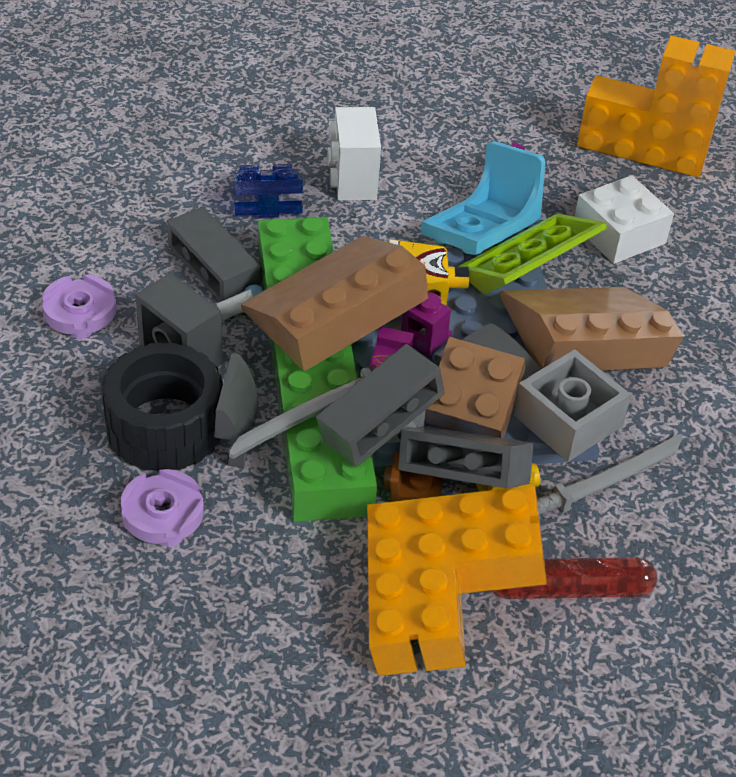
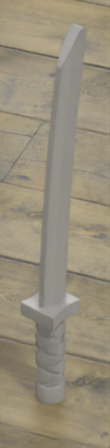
(290, 418)
(564, 496)

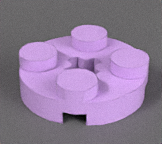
(79, 320)
(164, 526)

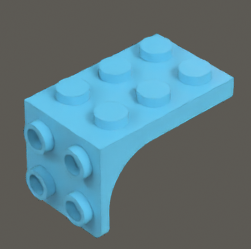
(500, 205)

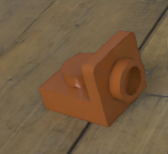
(410, 485)

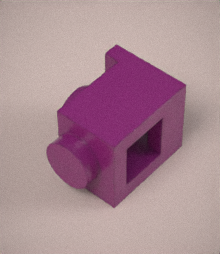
(434, 318)

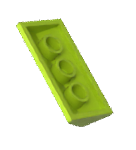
(529, 250)

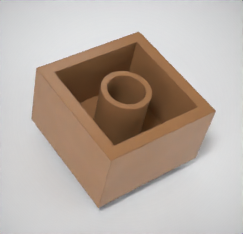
(478, 389)

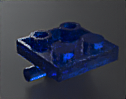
(267, 186)

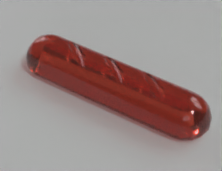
(590, 579)

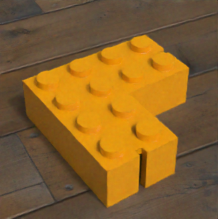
(662, 124)
(432, 553)

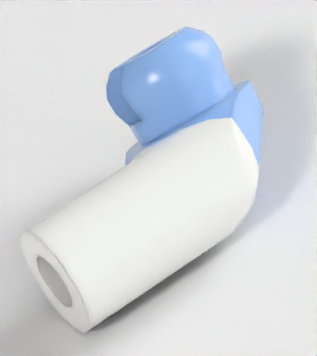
(232, 305)

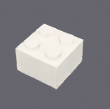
(354, 153)
(632, 217)

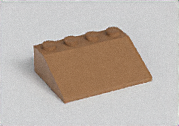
(339, 299)
(603, 324)

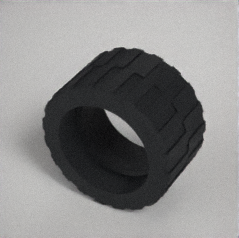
(154, 374)

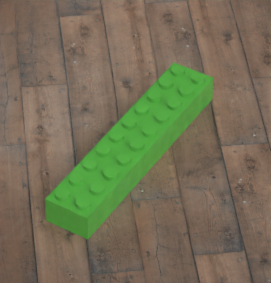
(318, 477)

